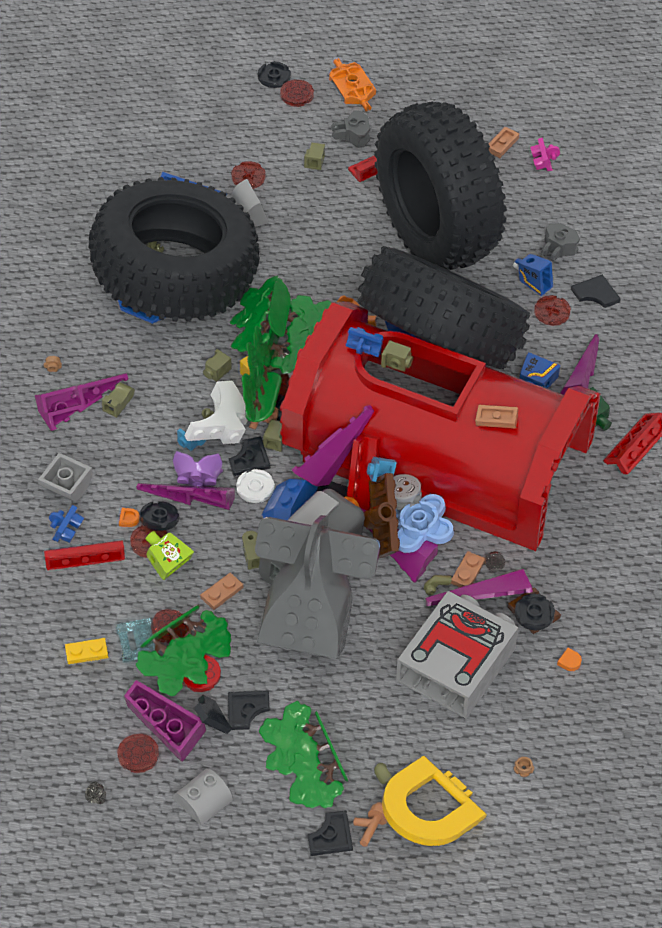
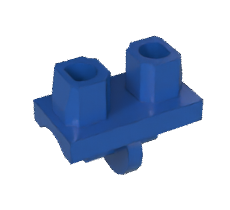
(364, 341)
(63, 531)

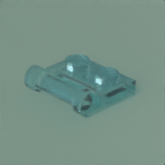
(141, 632)

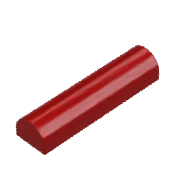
(84, 555)

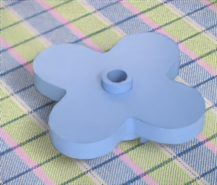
(423, 523)

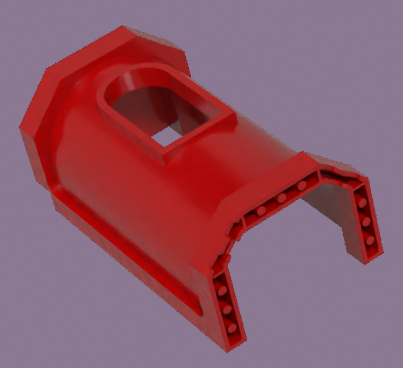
(484, 473)

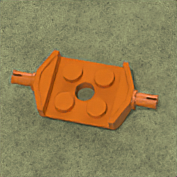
(354, 91)

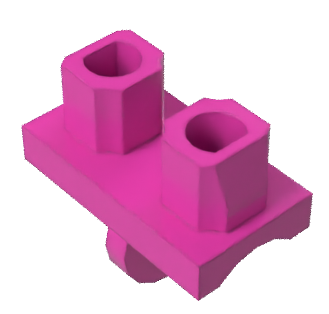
(551, 152)

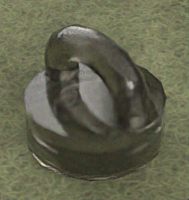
(494, 561)
(95, 792)

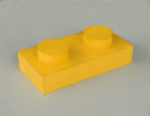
(86, 651)

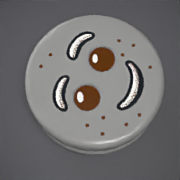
(407, 490)

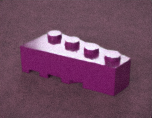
(167, 720)

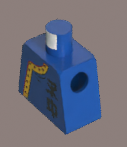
(535, 273)
(539, 371)

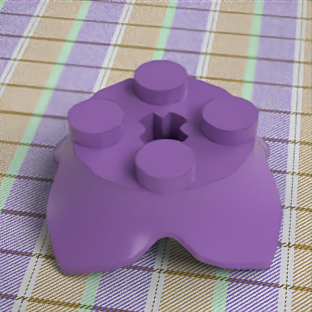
(197, 473)

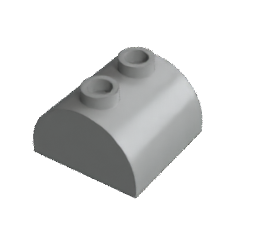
(247, 198)
(66, 477)
(204, 796)

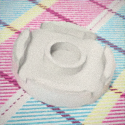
(255, 486)

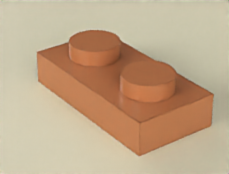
(503, 142)
(497, 416)
(468, 570)
(221, 591)

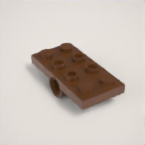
(382, 514)

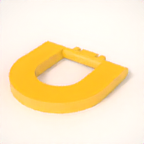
(419, 830)

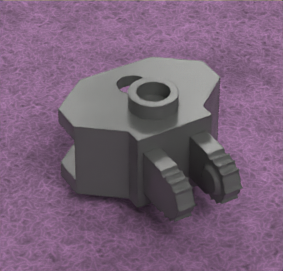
(353, 129)
(559, 242)

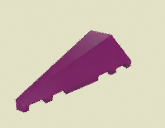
(584, 368)
(62, 403)
(332, 452)
(215, 496)
(415, 562)
(502, 585)

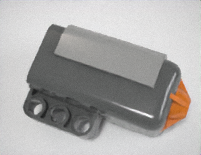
(342, 515)

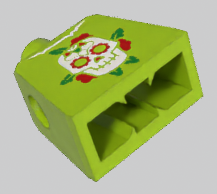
(167, 553)

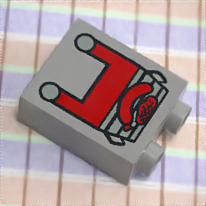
(457, 653)

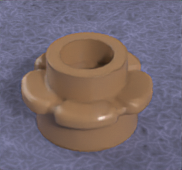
(52, 363)
(526, 762)

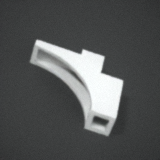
(226, 421)

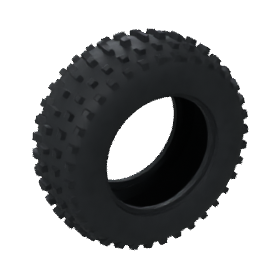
(443, 178)
(170, 283)
(443, 307)

